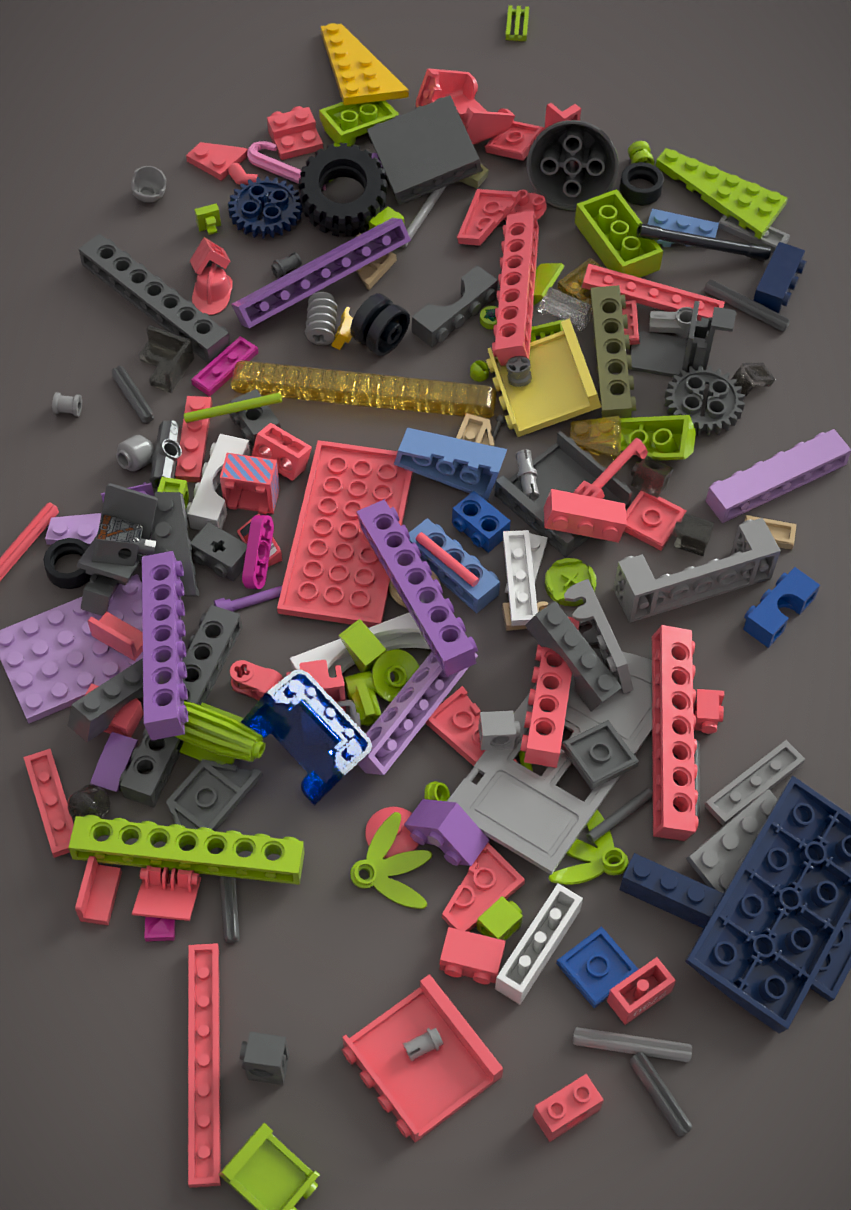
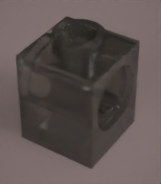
(651, 476)

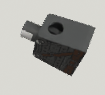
(120, 542)

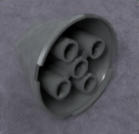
(572, 163)

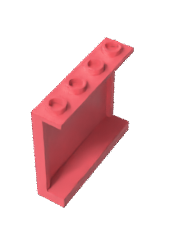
(434, 1084)

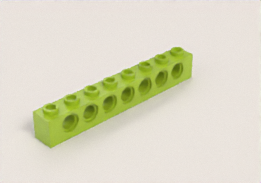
(227, 863)

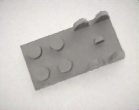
(600, 632)

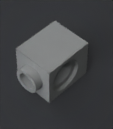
(498, 730)

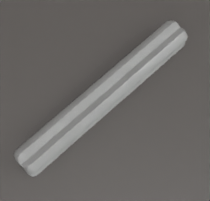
(632, 1044)

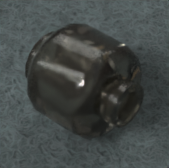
(89, 801)

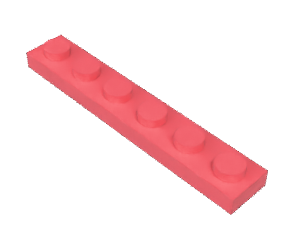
(649, 292)

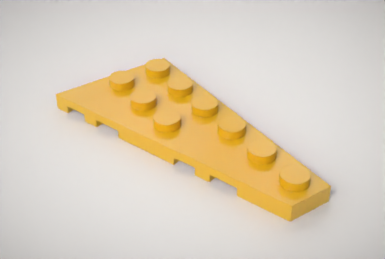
(357, 71)

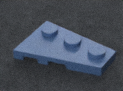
(682, 224)

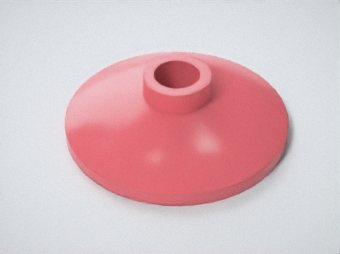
(403, 840)

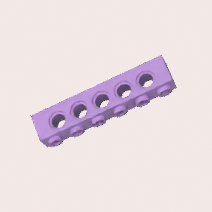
(407, 714)

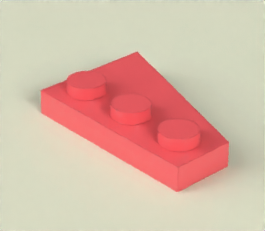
(482, 886)

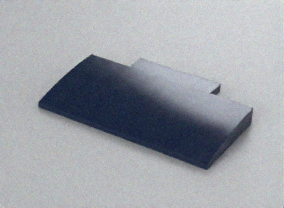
(784, 912)

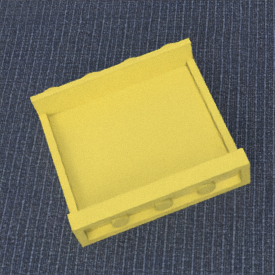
(558, 386)

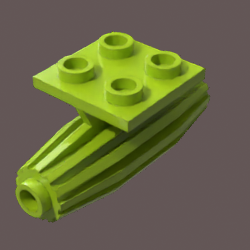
(218, 736)

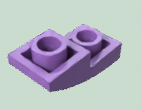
(113, 761)

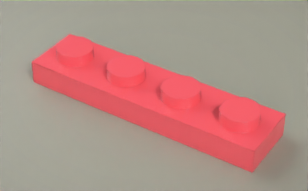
(193, 442)
(50, 800)

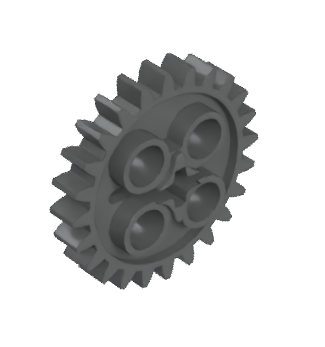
(723, 399)

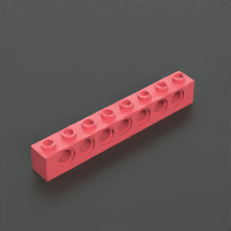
(516, 287)
(668, 821)

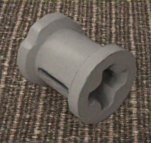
(67, 404)

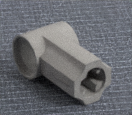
(671, 322)

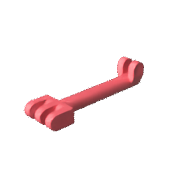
(636, 447)

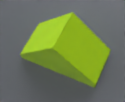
(362, 645)

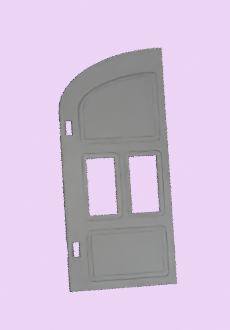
(528, 809)

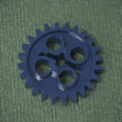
(252, 200)

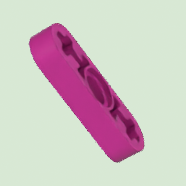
(258, 552)

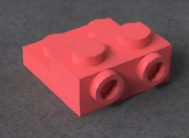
(294, 132)

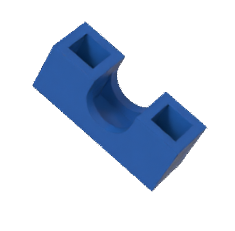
(791, 591)

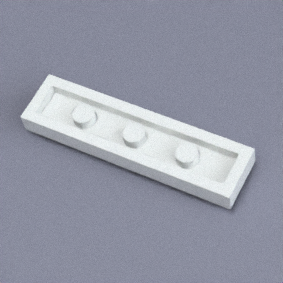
(519, 576)

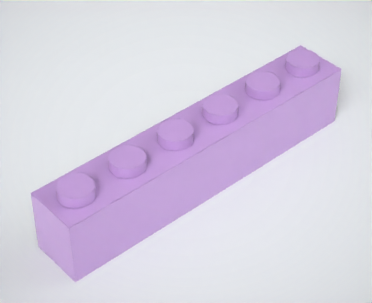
(777, 475)

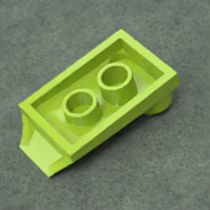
(347, 122)

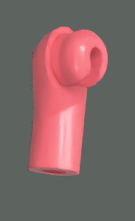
(239, 175)

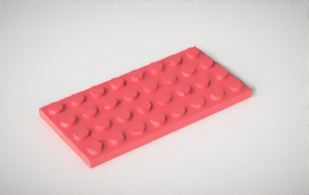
(331, 563)

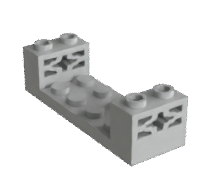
(751, 562)

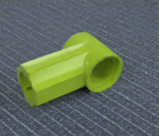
(362, 693)

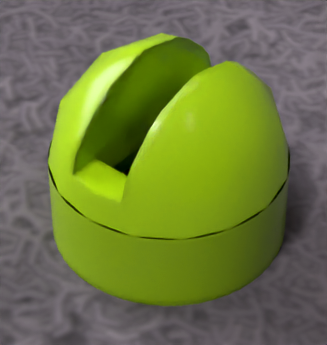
(477, 372)

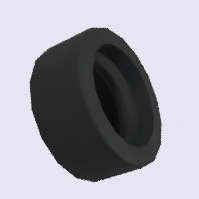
(641, 171)
(58, 550)

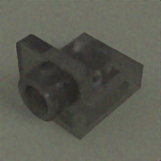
(753, 375)

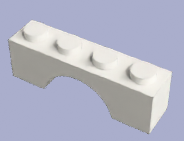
(207, 504)

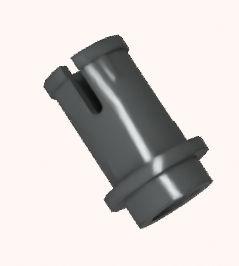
(286, 264)

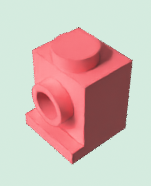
(708, 710)

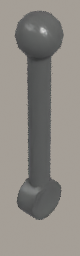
(500, 420)

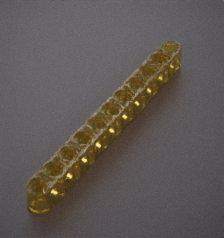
(364, 389)

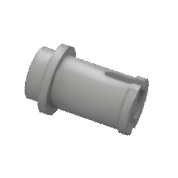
(423, 1044)

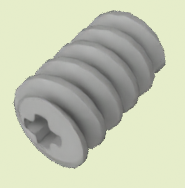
(321, 318)

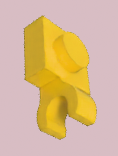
(343, 331)

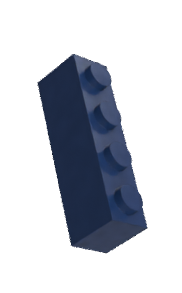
(669, 890)

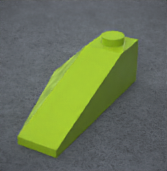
(662, 435)

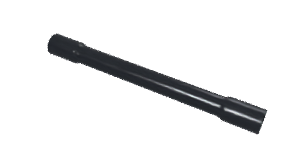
(657, 233)

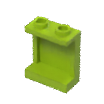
(269, 1173)

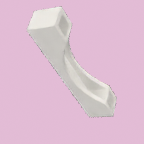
(393, 634)

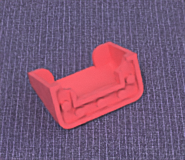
(462, 89)

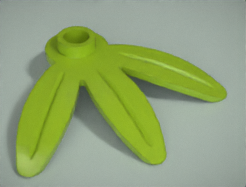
(598, 858)
(394, 865)

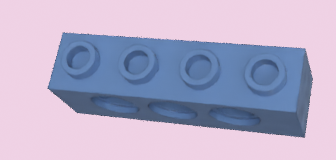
(475, 597)

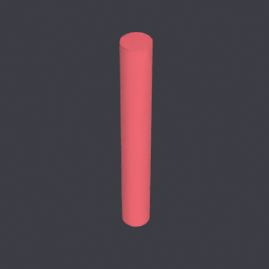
(447, 559)

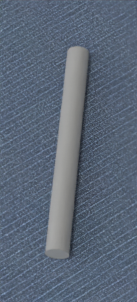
(422, 214)

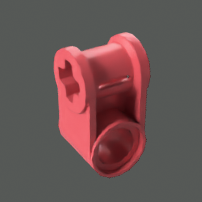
(253, 681)

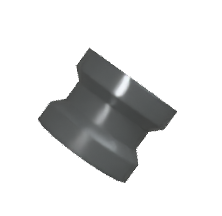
(519, 371)

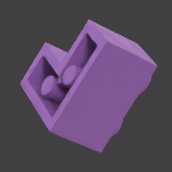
(449, 829)

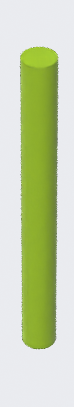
(233, 407)

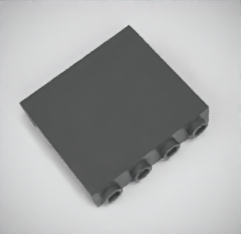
(424, 149)
(562, 469)

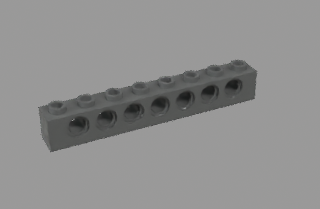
(153, 297)
(148, 787)

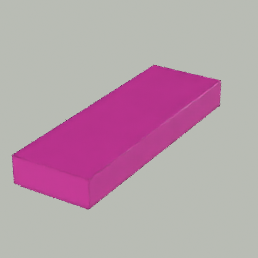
(222, 367)

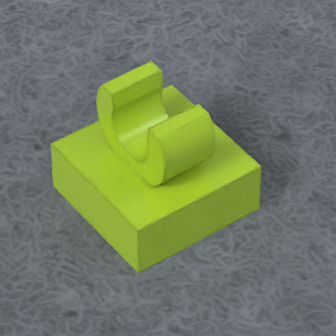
(208, 218)

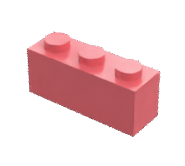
(585, 515)

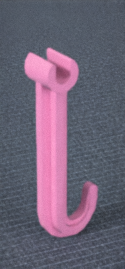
(270, 164)

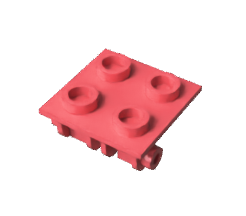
(166, 894)

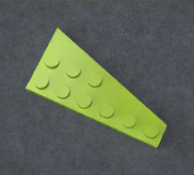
(729, 194)

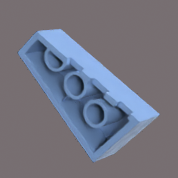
(451, 460)

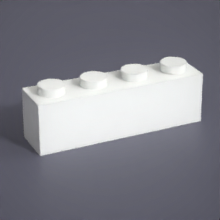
(538, 943)

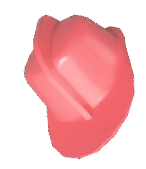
(212, 290)

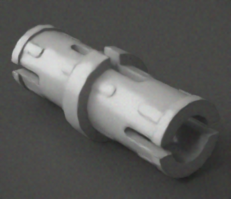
(527, 474)

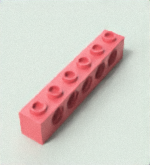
(546, 748)

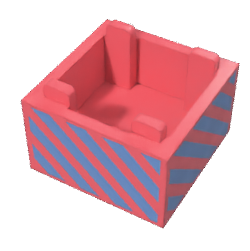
(250, 483)

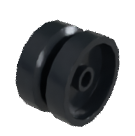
(380, 324)

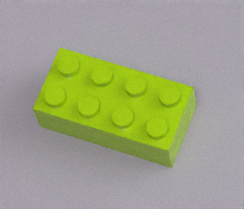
(611, 231)

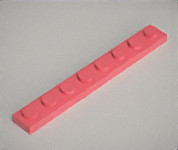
(203, 1066)

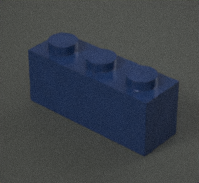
(780, 277)

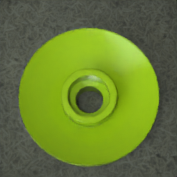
(400, 664)

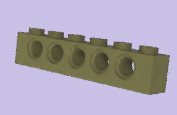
(605, 301)

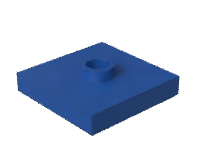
(596, 966)

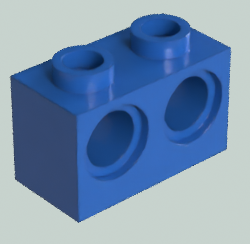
(484, 518)

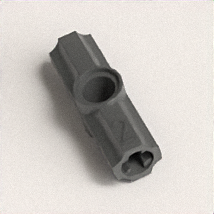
(165, 452)

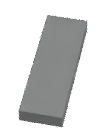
(770, 238)

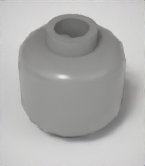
(134, 453)

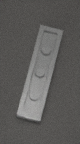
(754, 781)

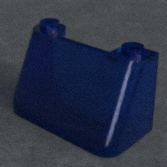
(311, 730)

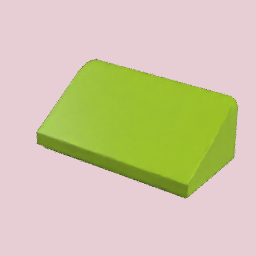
(545, 277)

